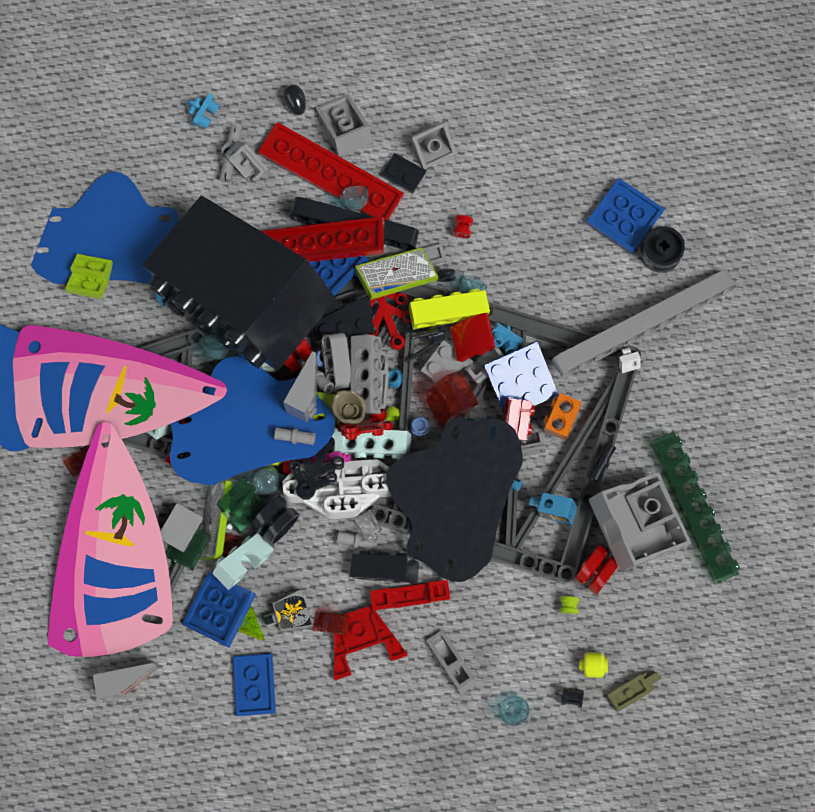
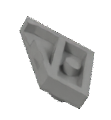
(443, 362)

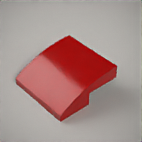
(472, 337)

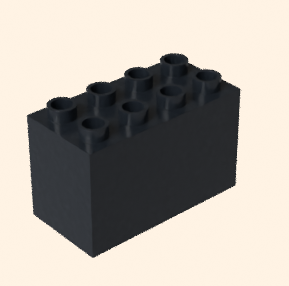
(238, 284)

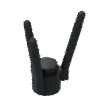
(433, 333)

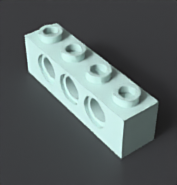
(400, 448)

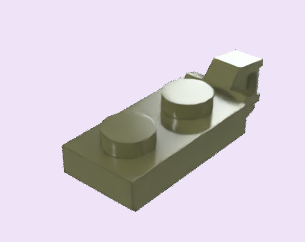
(633, 690)

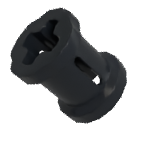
(572, 697)

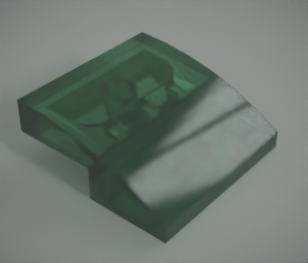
(241, 505)
(193, 551)

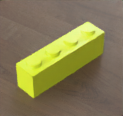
(447, 309)

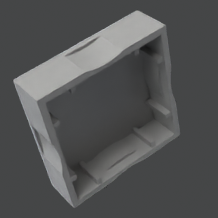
(623, 532)

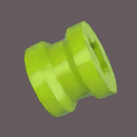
(569, 605)

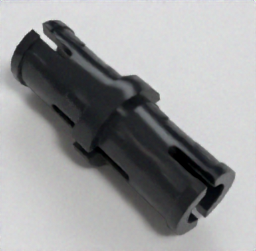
(601, 462)

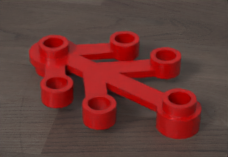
(385, 310)
(373, 424)

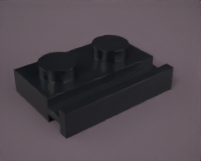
(403, 173)

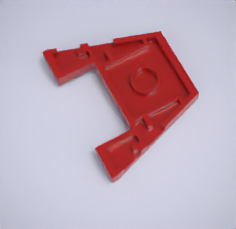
(364, 631)

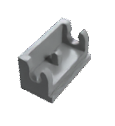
(246, 161)
(477, 371)
(533, 444)

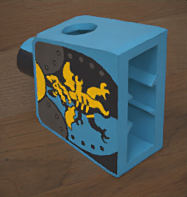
(562, 509)

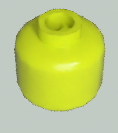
(594, 665)

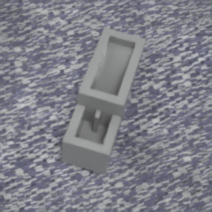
(451, 662)

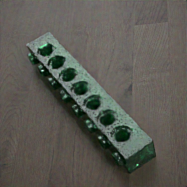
(684, 500)

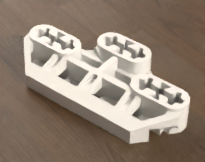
(346, 490)

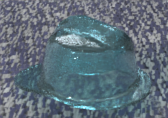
(213, 348)

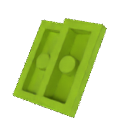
(89, 276)

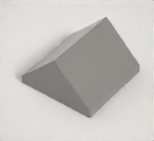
(433, 145)
(652, 506)
(180, 527)

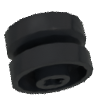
(666, 239)
(275, 520)

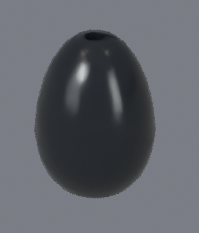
(294, 99)

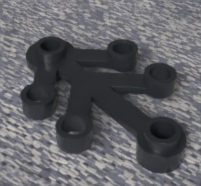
(315, 470)

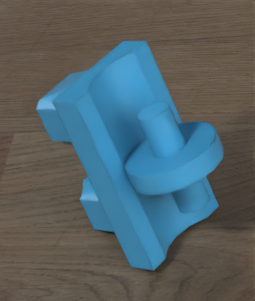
(208, 104)
(506, 338)

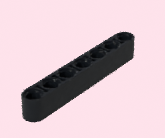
(316, 212)

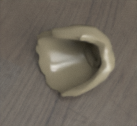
(349, 407)

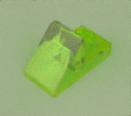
(253, 629)

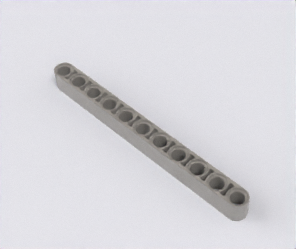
(643, 323)

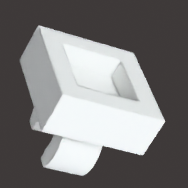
(629, 361)

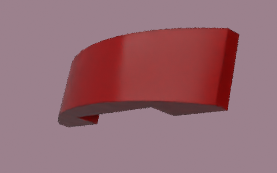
(410, 595)

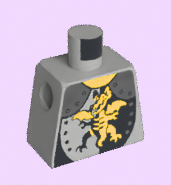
(290, 613)

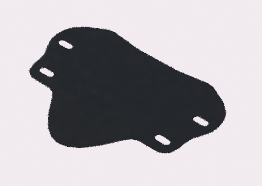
(457, 494)

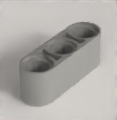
(336, 360)

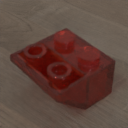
(450, 398)

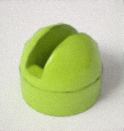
(392, 414)

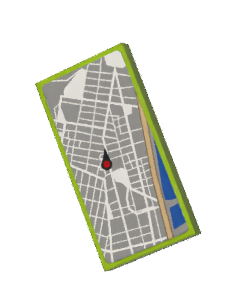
(396, 273)
(215, 521)

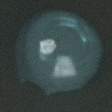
(354, 198)
(466, 285)
(265, 479)
(520, 710)

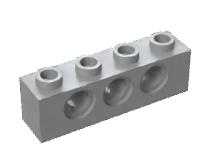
(362, 365)

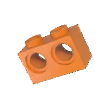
(565, 417)

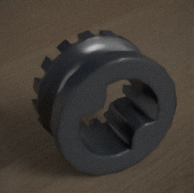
(447, 275)

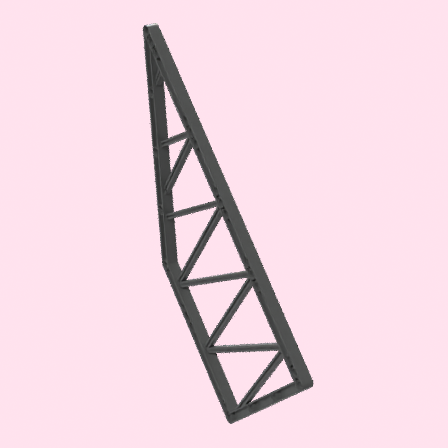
(521, 324)

